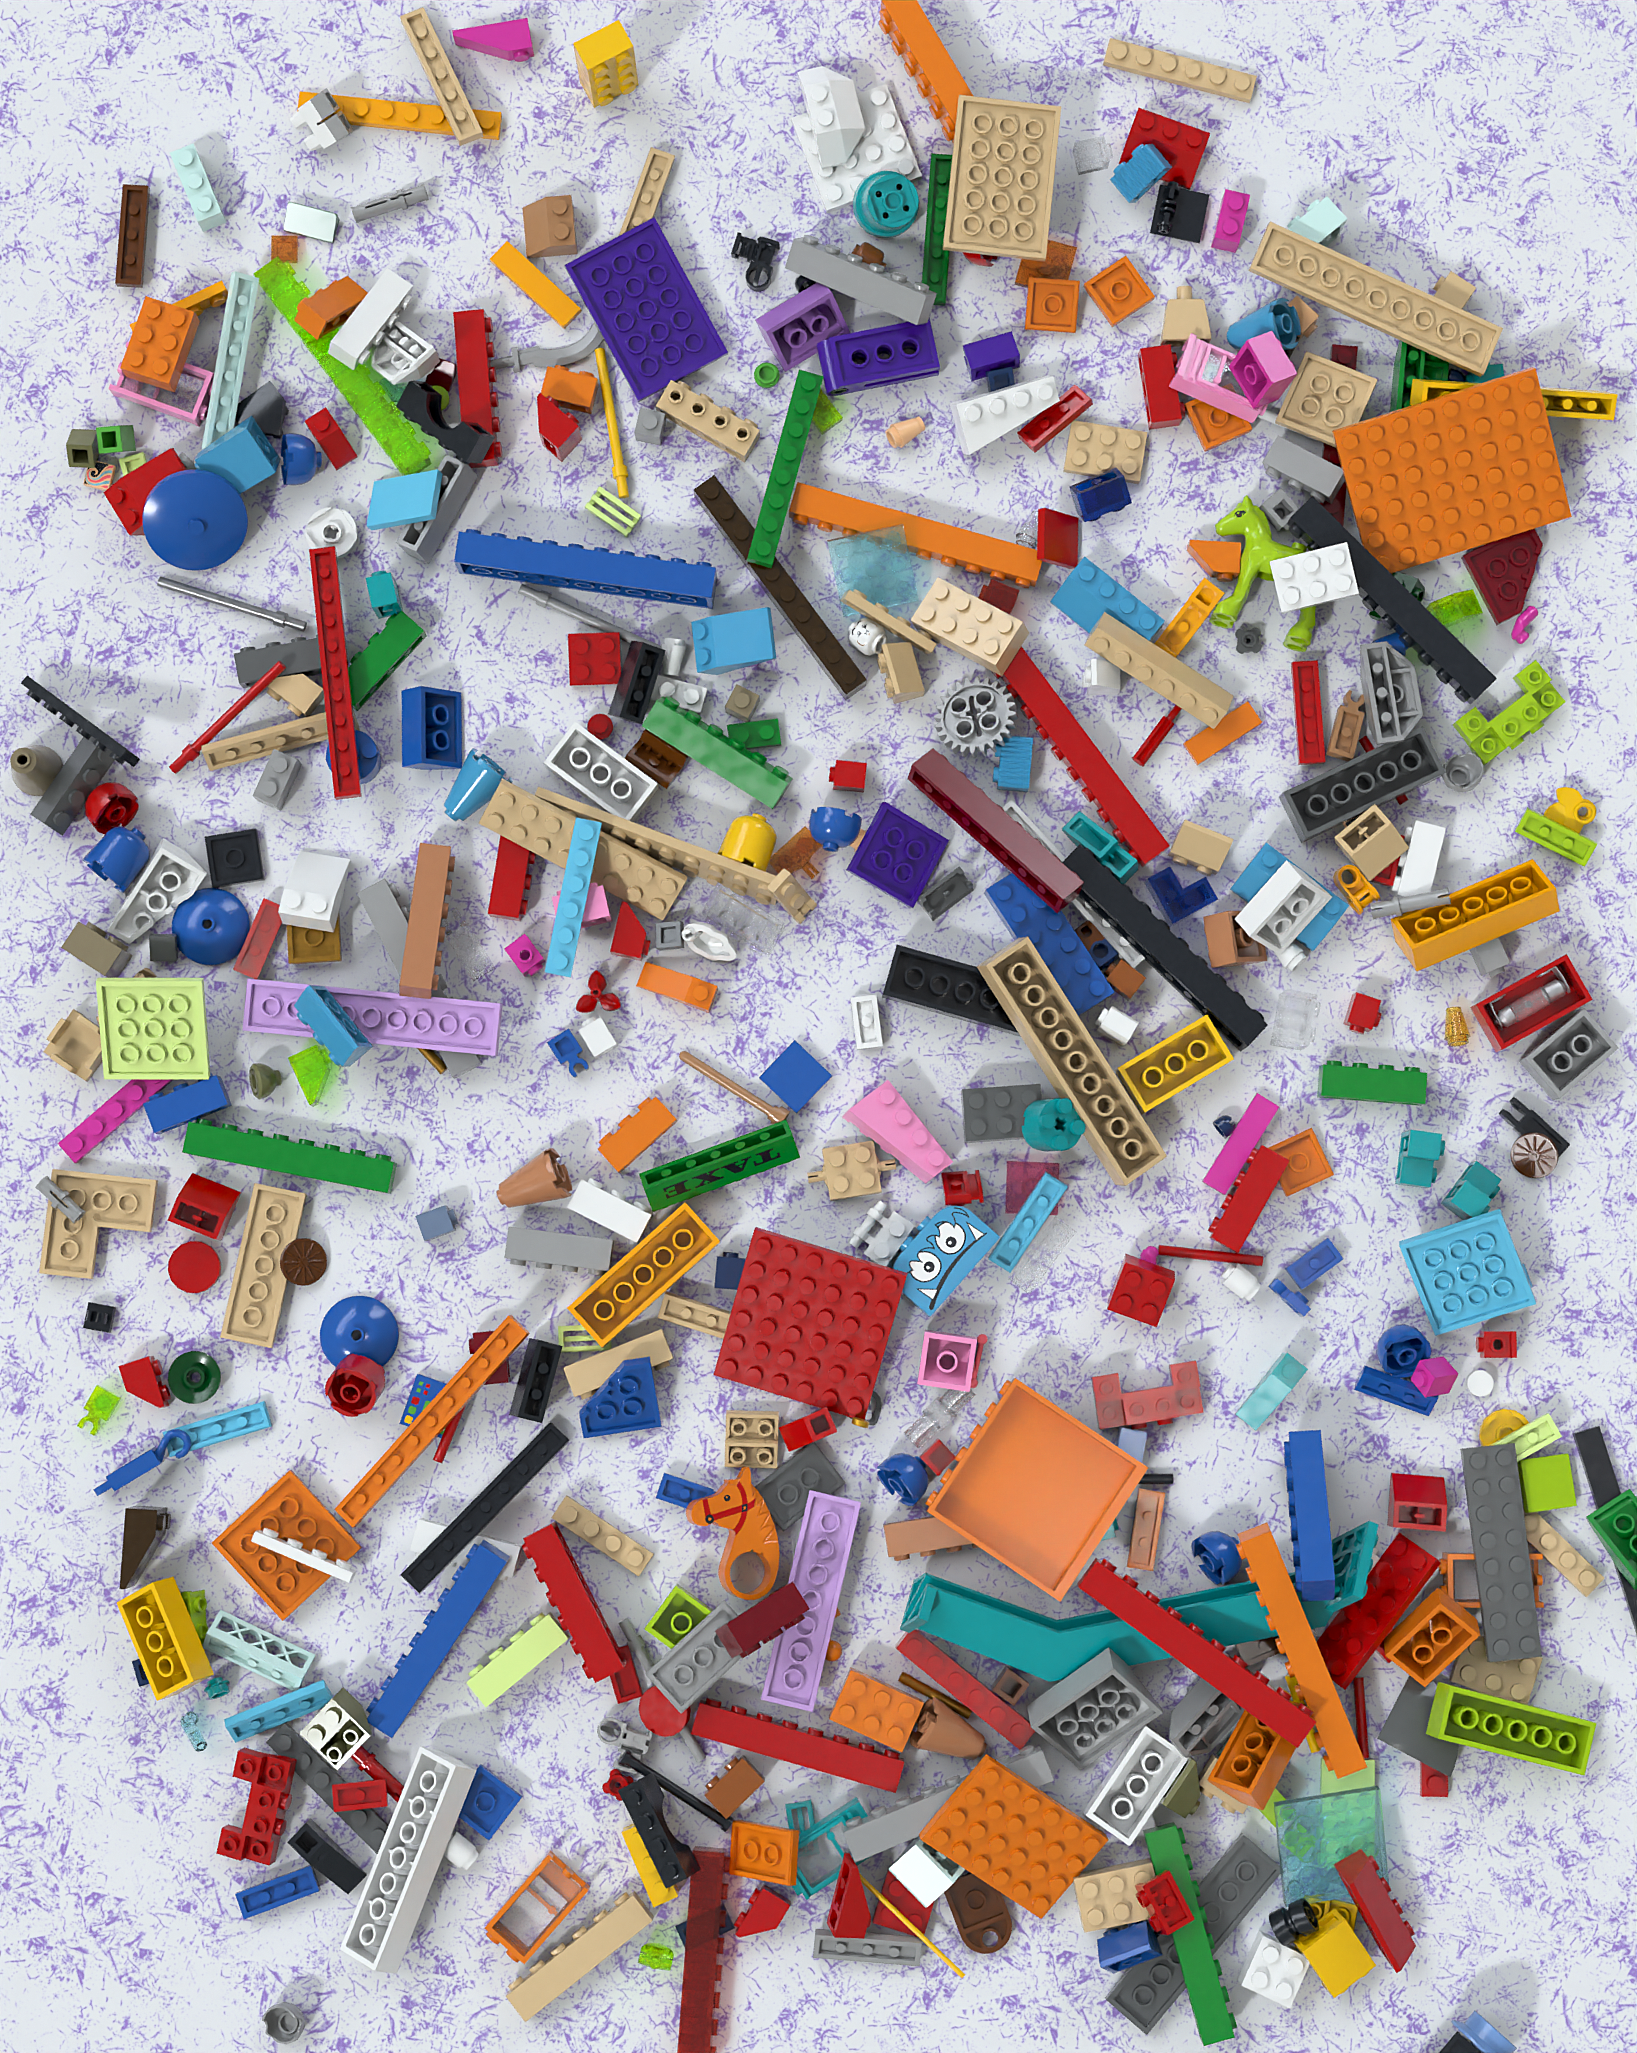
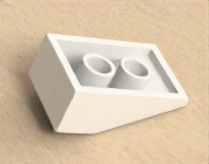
(314, 891)

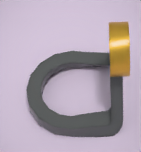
(874, 1419)

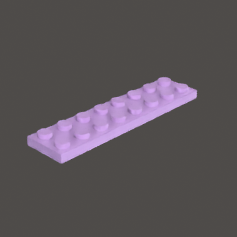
(818, 1575)

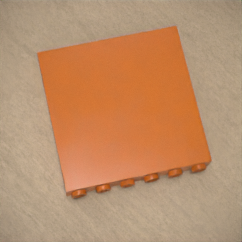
(1035, 1488)

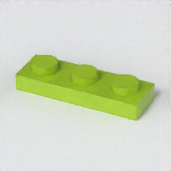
(1555, 837)

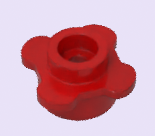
(616, 1776)

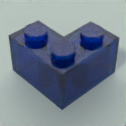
(1174, 901)

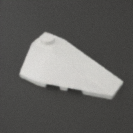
(162, 886)

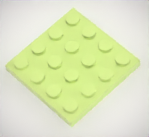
(153, 1028)

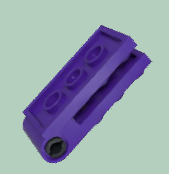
(846, 377)

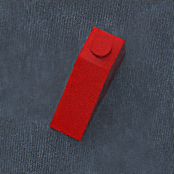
(849, 1909)

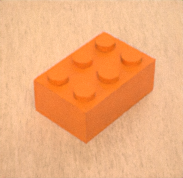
(160, 344)
(1431, 1637)
(876, 1709)

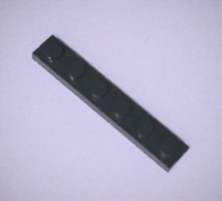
(85, 727)

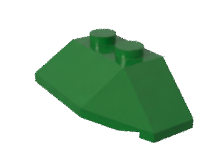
(1413, 364)

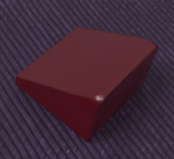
(442, 375)

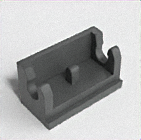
(945, 893)

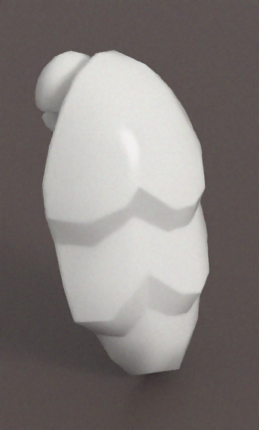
(709, 942)

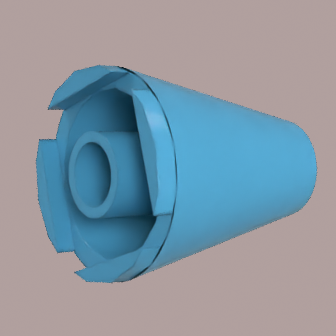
(1273, 317)
(473, 786)

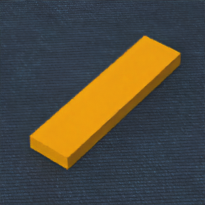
(535, 285)

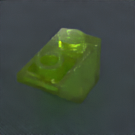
(1455, 608)

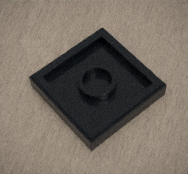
(234, 858)

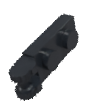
(1532, 1123)

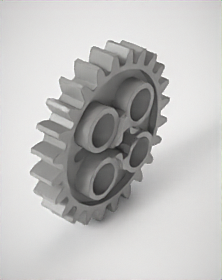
(998, 710)

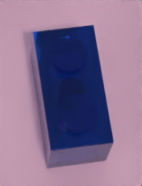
(1100, 495)

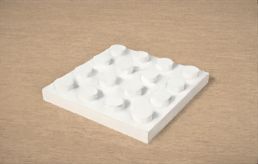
(879, 149)

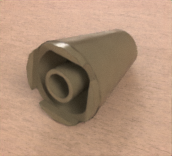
(35, 768)

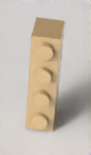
(594, 1371)

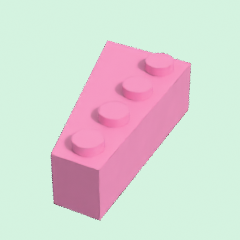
(898, 1131)

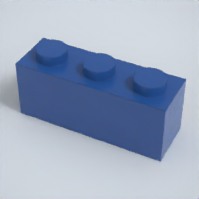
(186, 1104)

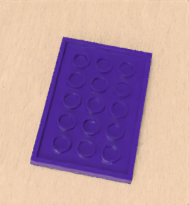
(646, 309)

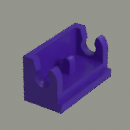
(991, 354)

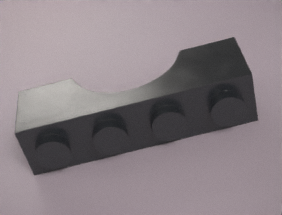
(423, 406)
(671, 1857)

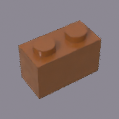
(734, 1785)

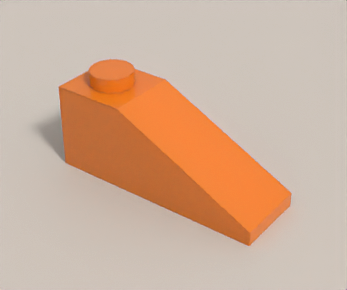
(678, 986)

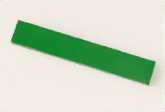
(935, 258)

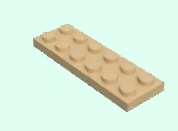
(258, 1280)

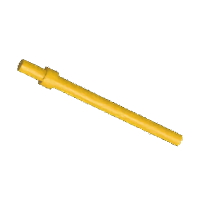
(619, 470)

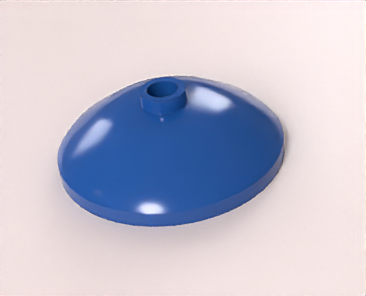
(226, 934)
(368, 1316)

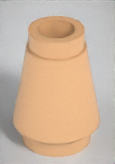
(903, 432)

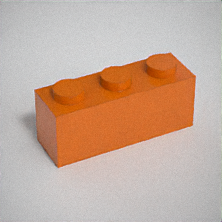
(329, 307)
(636, 1133)

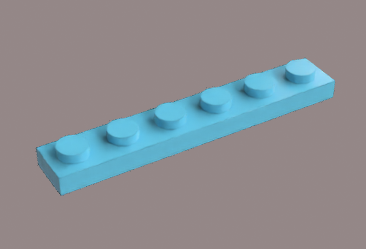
(573, 897)

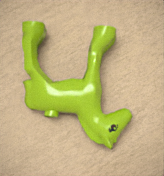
(1255, 563)

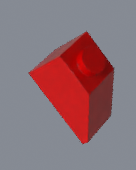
(330, 438)
(629, 936)

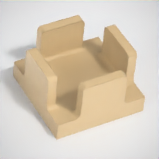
(76, 1045)

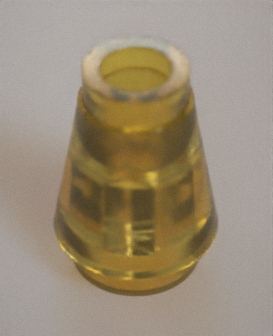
(1455, 1027)

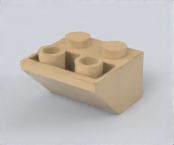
(901, 672)
(1371, 842)

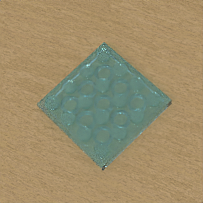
(1323, 1831)

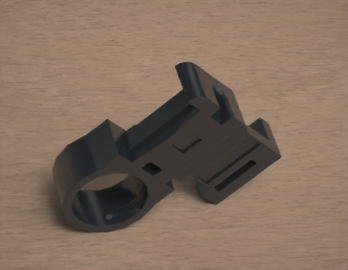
(760, 256)

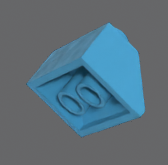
(331, 1025)

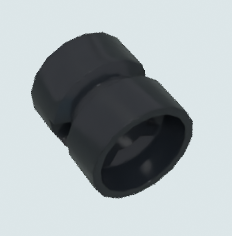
(1294, 1921)

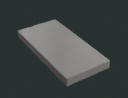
(694, 1661)

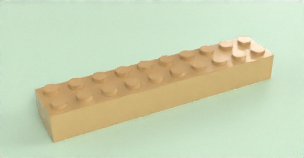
(1071, 1060)

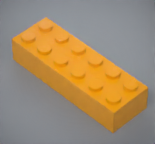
(1476, 915)
(643, 1275)

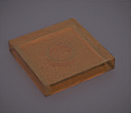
(1056, 266)

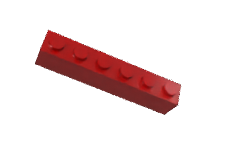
(477, 377)
(965, 1687)

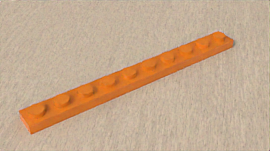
(432, 1421)

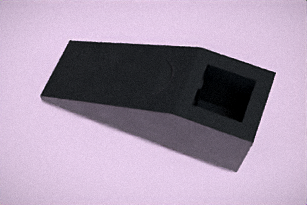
(326, 1856)

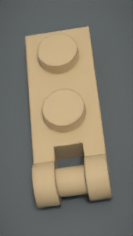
(791, 896)

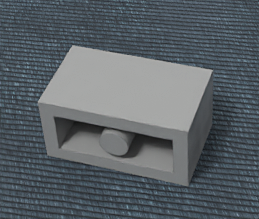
(277, 779)

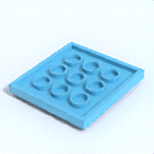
(1467, 1272)

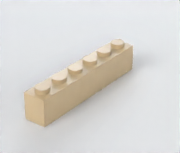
(1159, 670)
(579, 1956)

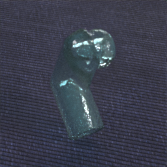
(391, 390)
(192, 1731)

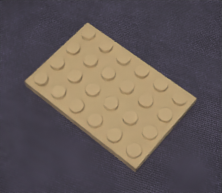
(1002, 178)

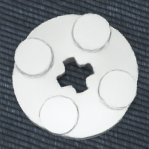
(334, 519)

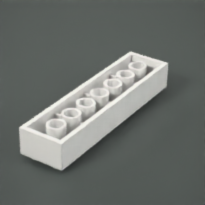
(408, 1860)

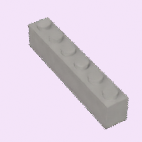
(860, 280)

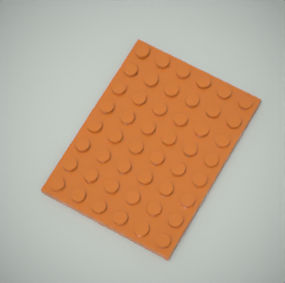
(1453, 472)

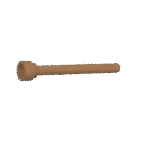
(774, 1113)

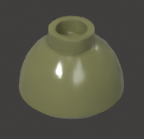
(263, 1080)

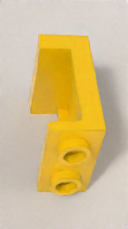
(1335, 1953)

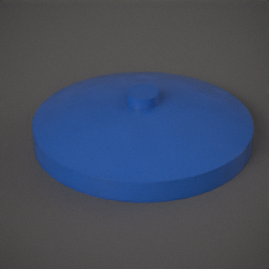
(194, 520)

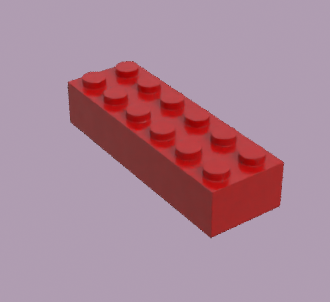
(574, 1601)

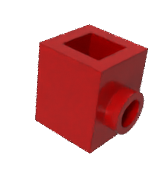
(1362, 1013)

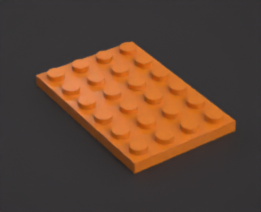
(1013, 1836)

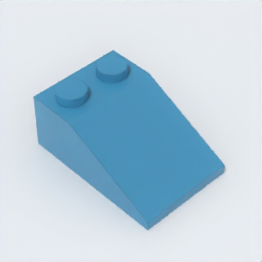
(733, 641)

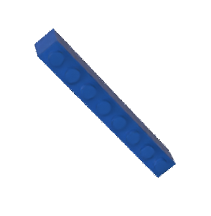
(437, 1638)

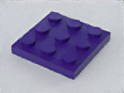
(897, 855)

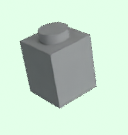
(650, 426)
(1490, 957)

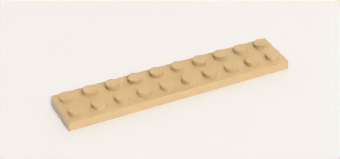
(1375, 299)
(671, 851)

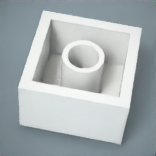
(1273, 1969)

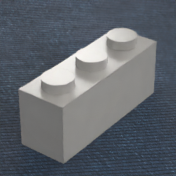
(1303, 470)

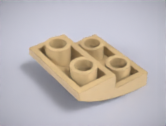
(751, 1439)

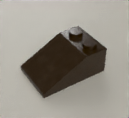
(142, 1535)

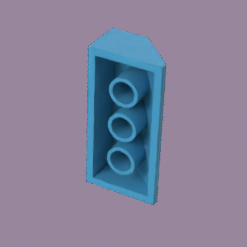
(1092, 592)
(1259, 872)

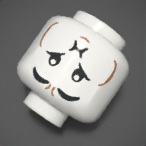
(867, 636)

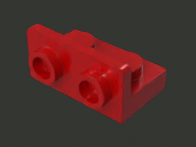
(1164, 1903)

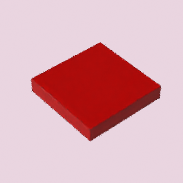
(1057, 538)

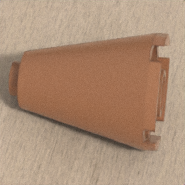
(536, 1182)
(946, 1732)

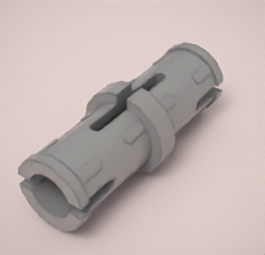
(48, 1187)

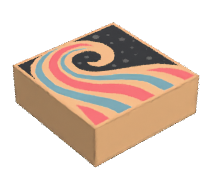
(100, 476)

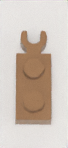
(1346, 729)

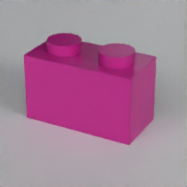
(1230, 220)

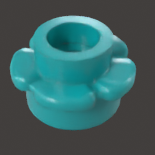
(217, 1688)

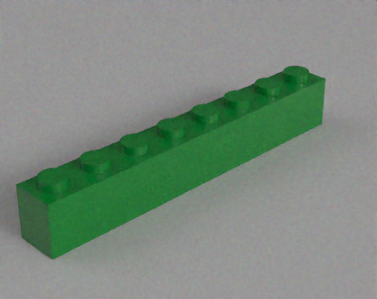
(289, 1157)
(1191, 1941)

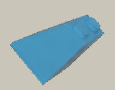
(240, 456)

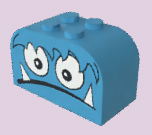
(942, 1255)

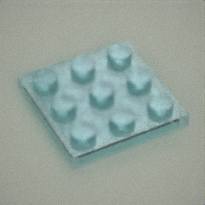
(875, 565)

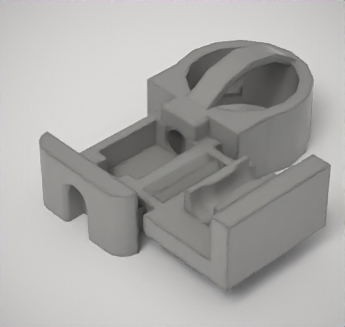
(630, 1740)

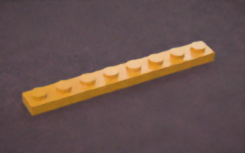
(404, 115)

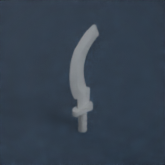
(551, 357)

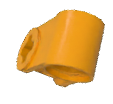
(1356, 890)

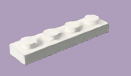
(294, 1550)

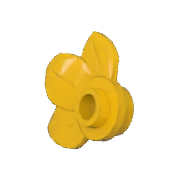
(1567, 808)

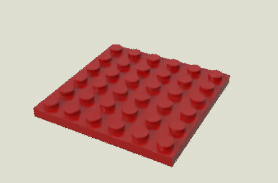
(810, 1323)

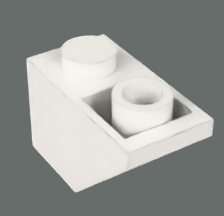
(1101, 678)

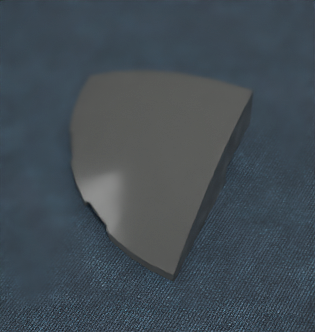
(1408, 1725)

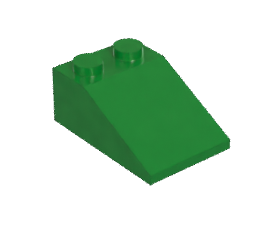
(1617, 1530)

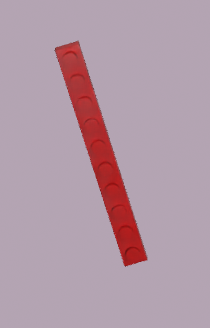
(335, 673)

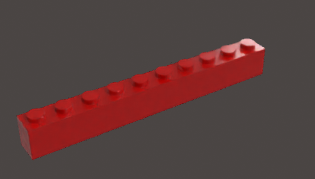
(1082, 759)
(1196, 1652)

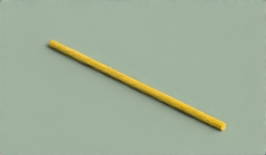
(912, 1927)

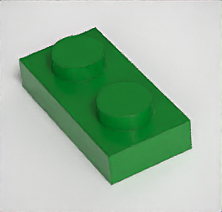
(756, 733)

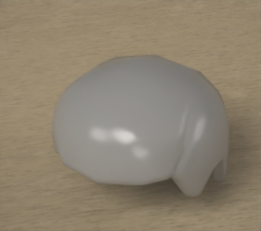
(1463, 772)
(284, 2022)

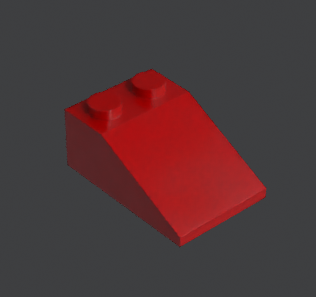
(131, 491)

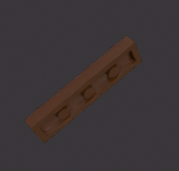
(132, 236)

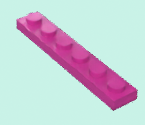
(110, 1116)

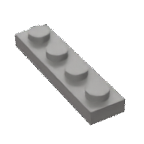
(873, 1948)

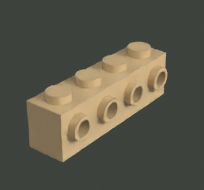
(708, 420)

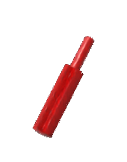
(1156, 737)

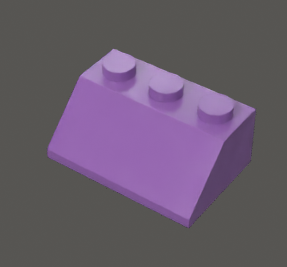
(800, 324)

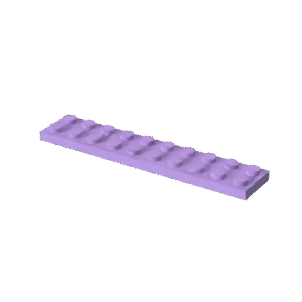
(382, 1017)

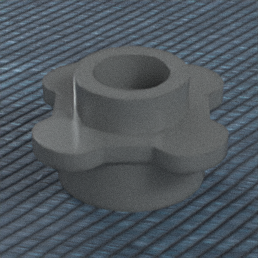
(1243, 646)

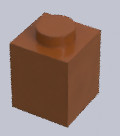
(1124, 979)

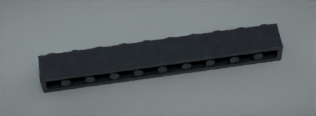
(1396, 605)
(1165, 951)

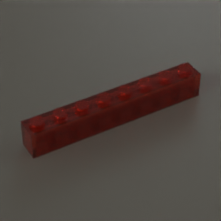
(703, 1950)

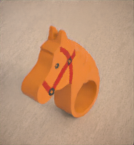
(750, 1527)

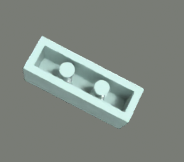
(198, 187)

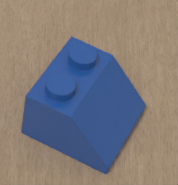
(1128, 1947)

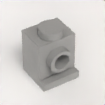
(1282, 502)

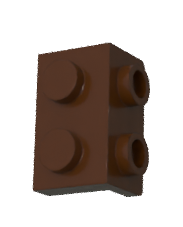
(657, 758)

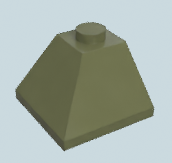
(1184, 1791)

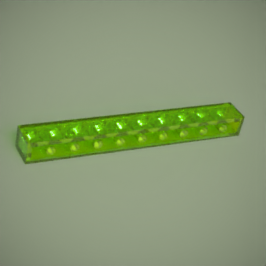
(354, 385)

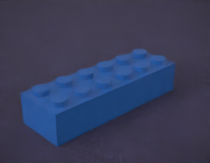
(1054, 940)
(1309, 1516)

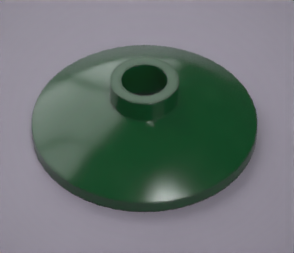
(181, 1374)

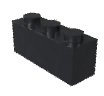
(636, 682)
(535, 1380)

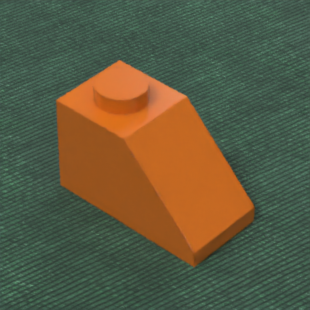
(1217, 558)

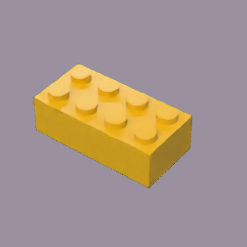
(606, 64)
(1174, 1064)
(165, 1638)

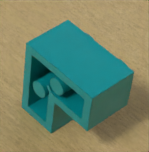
(1417, 1158)
(1472, 1192)

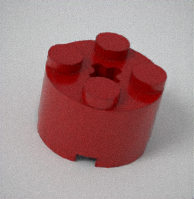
(355, 1385)

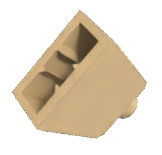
(1184, 317)

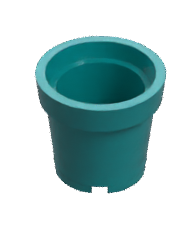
(870, 208)

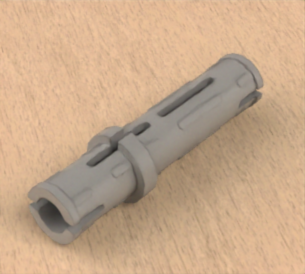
(390, 203)
(1410, 903)

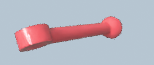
(981, 1339)

